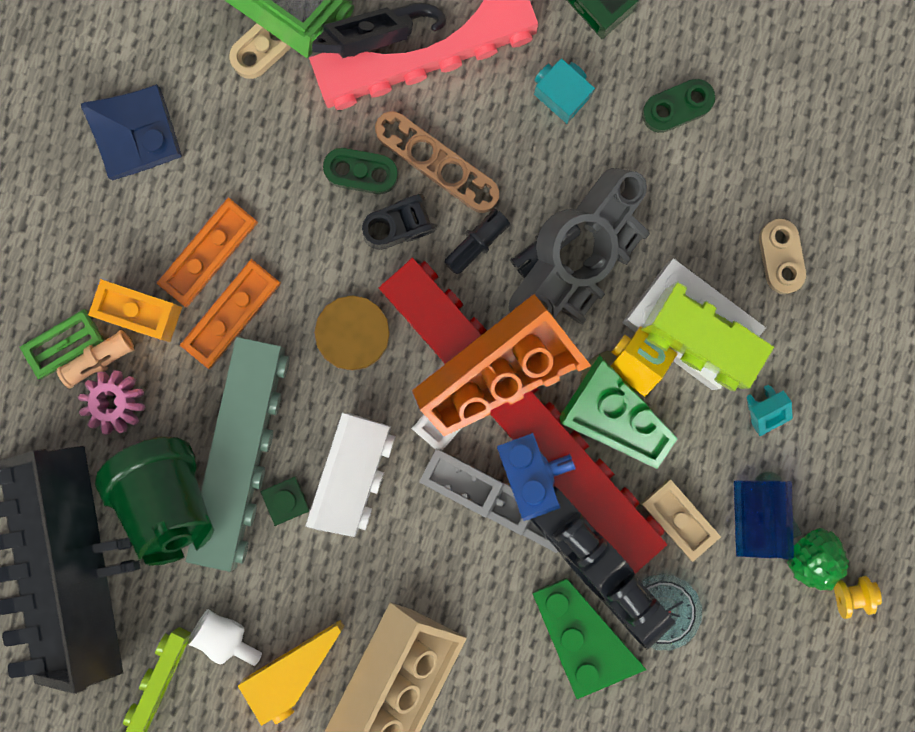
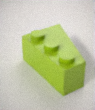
(706, 338)

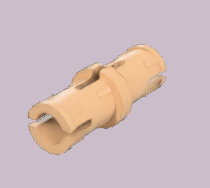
(95, 359)

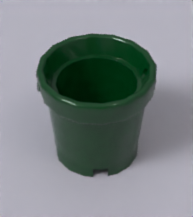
(156, 498)

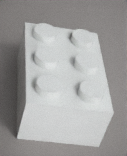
(698, 291)

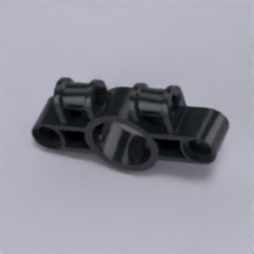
(604, 572)

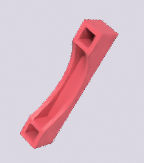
(372, 73)

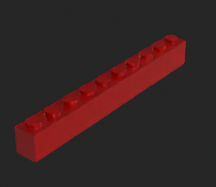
(588, 487)

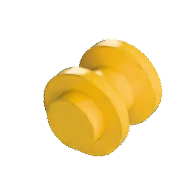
(863, 595)

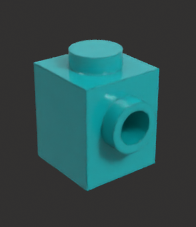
(563, 89)

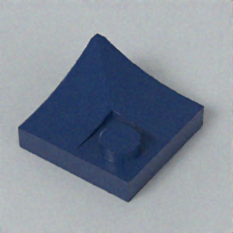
(132, 131)

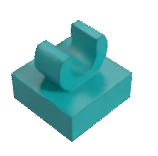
(770, 412)

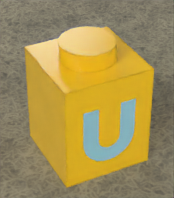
(641, 362)

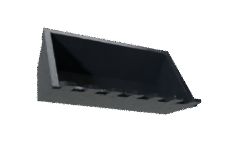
(59, 571)

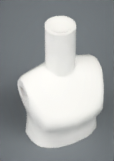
(222, 639)

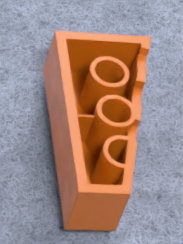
(499, 368)

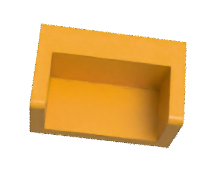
(135, 310)

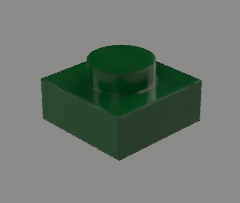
(285, 501)

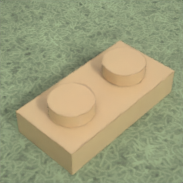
(680, 520)

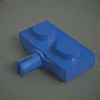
(532, 475)

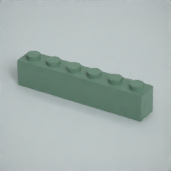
(237, 450)

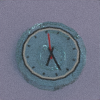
(681, 603)

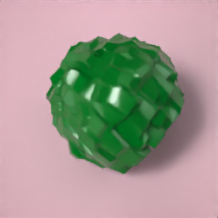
(819, 560)

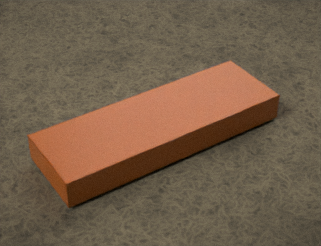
(207, 252)
(230, 314)

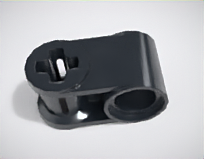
(400, 222)

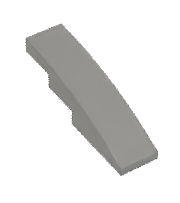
(479, 493)

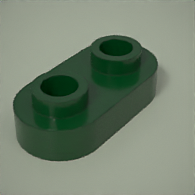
(679, 105)
(361, 170)

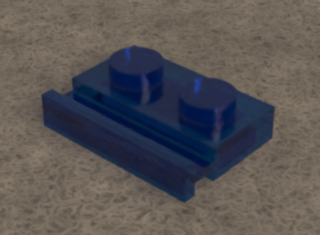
(763, 519)

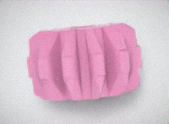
(124, 401)

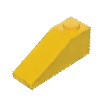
(281, 682)

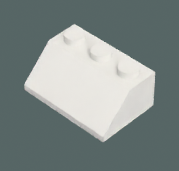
(350, 476)

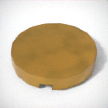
(352, 333)

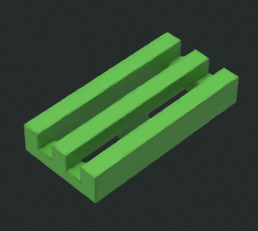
(90, 328)

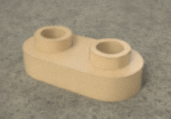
(259, 43)
(781, 256)

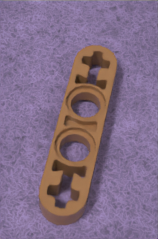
(440, 158)

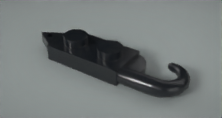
(374, 29)

